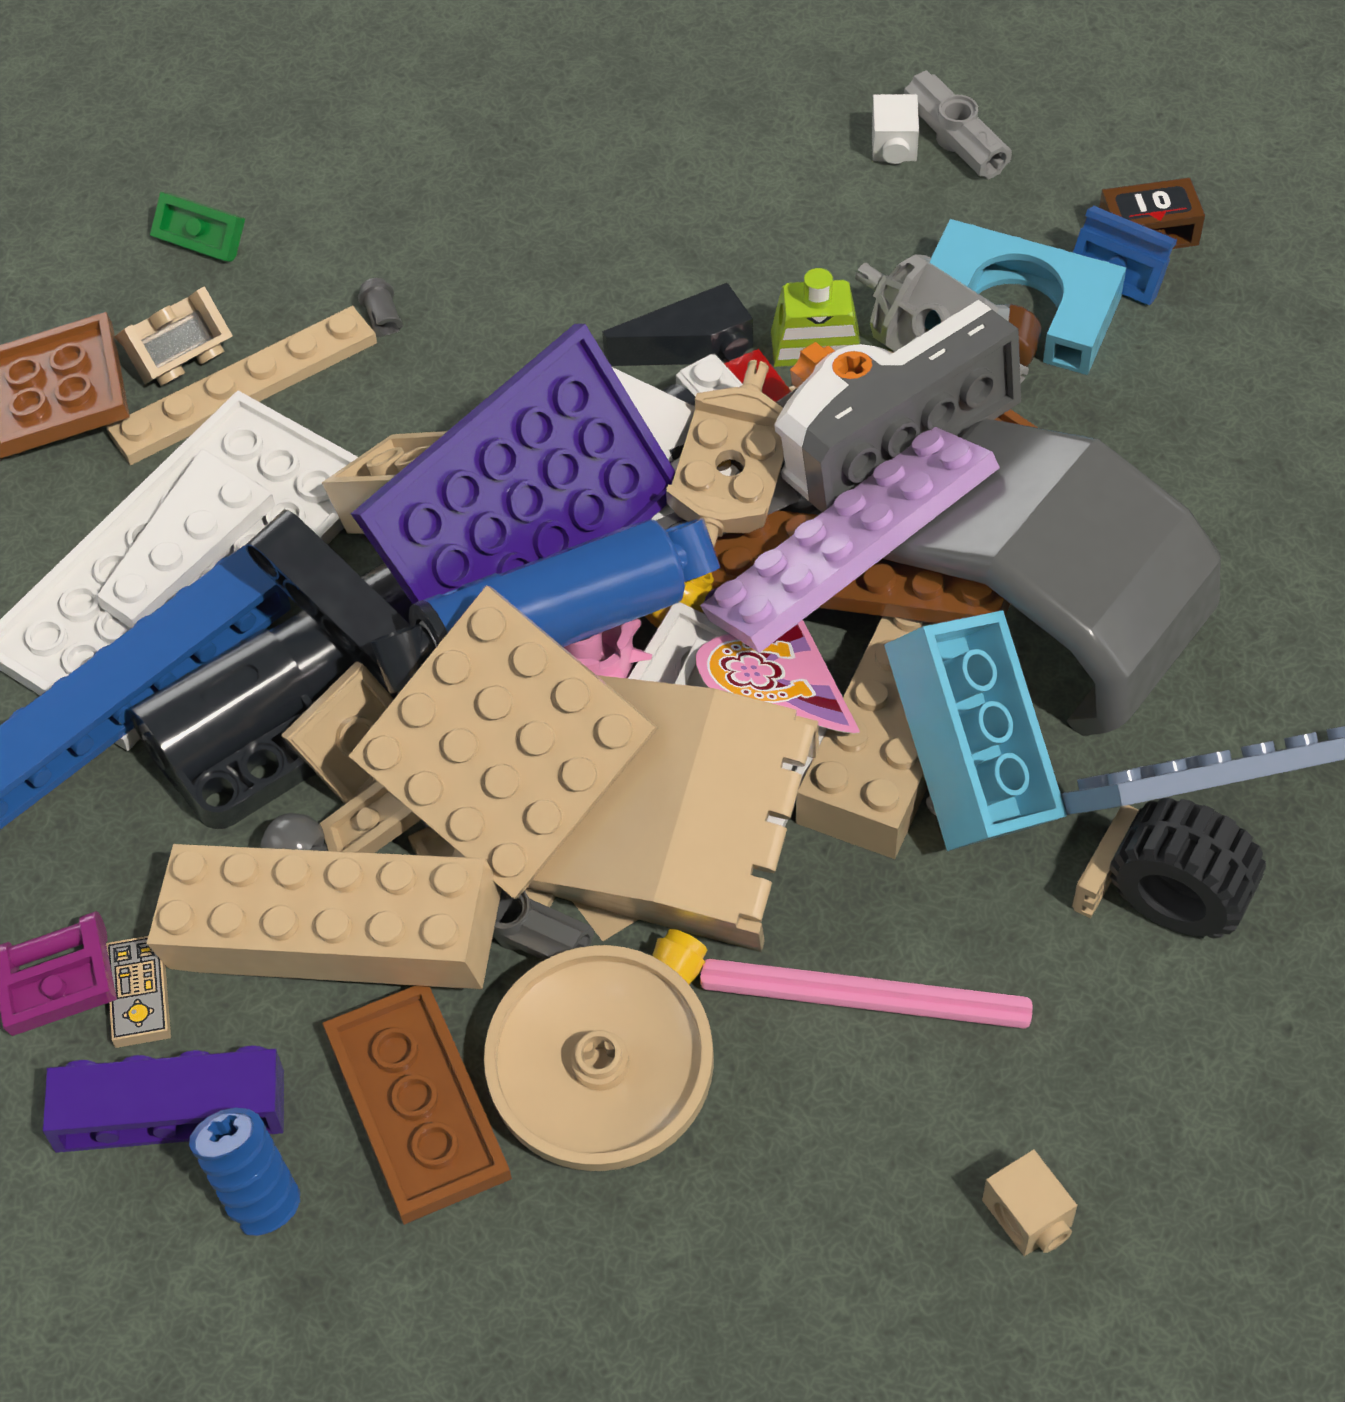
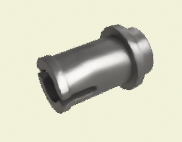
(377, 298)

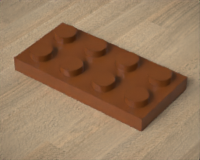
(416, 1102)

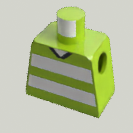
(813, 312)

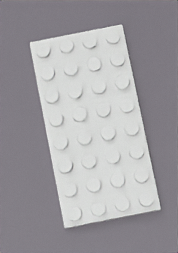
(61, 617)

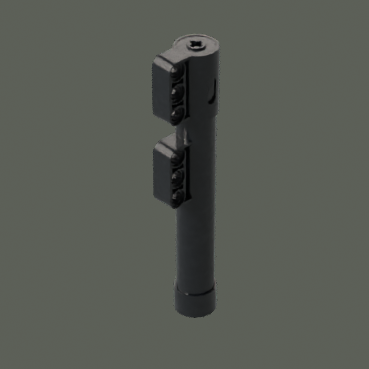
(234, 708)

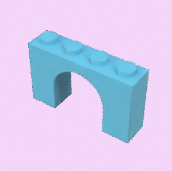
(1079, 286)

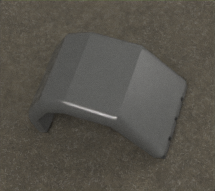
(1082, 554)

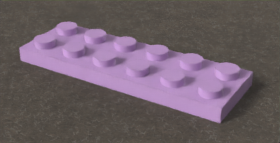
(848, 537)

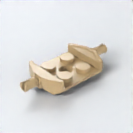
(737, 427)

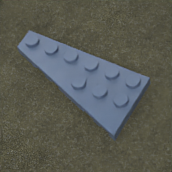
(1203, 772)

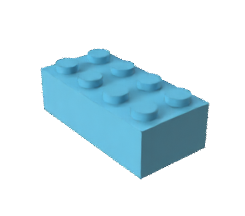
(975, 729)

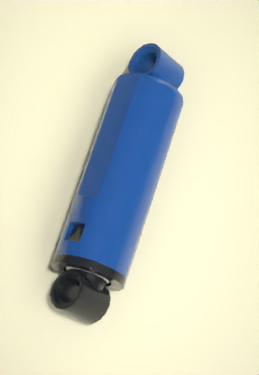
(565, 592)

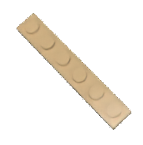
(255, 376)

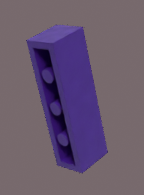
(158, 1098)

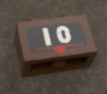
(1162, 206)

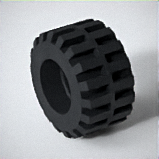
(1187, 868)

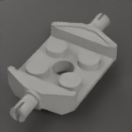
(910, 294)

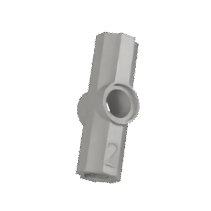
(958, 125)

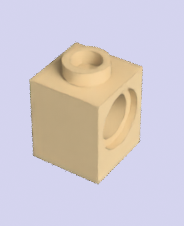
(1030, 1204)

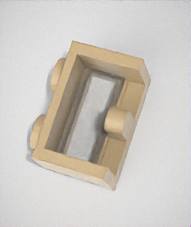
(174, 337)

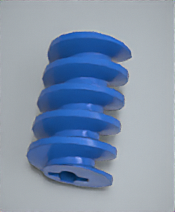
(246, 1170)

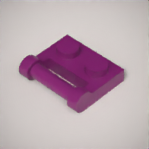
(59, 985)

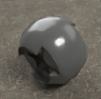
(294, 833)

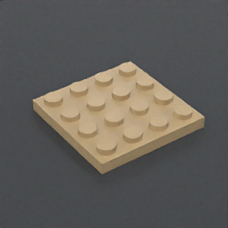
(503, 741)

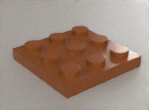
(60, 384)

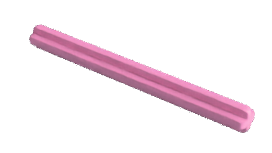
(866, 993)

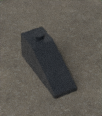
(683, 332)

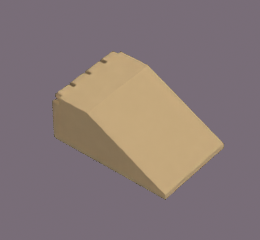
(690, 814)

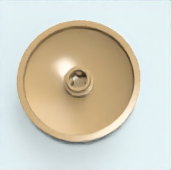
(599, 1058)

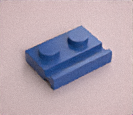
(1128, 245)

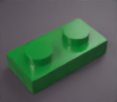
(197, 226)

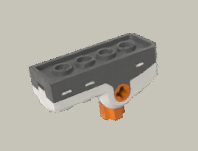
(872, 403)

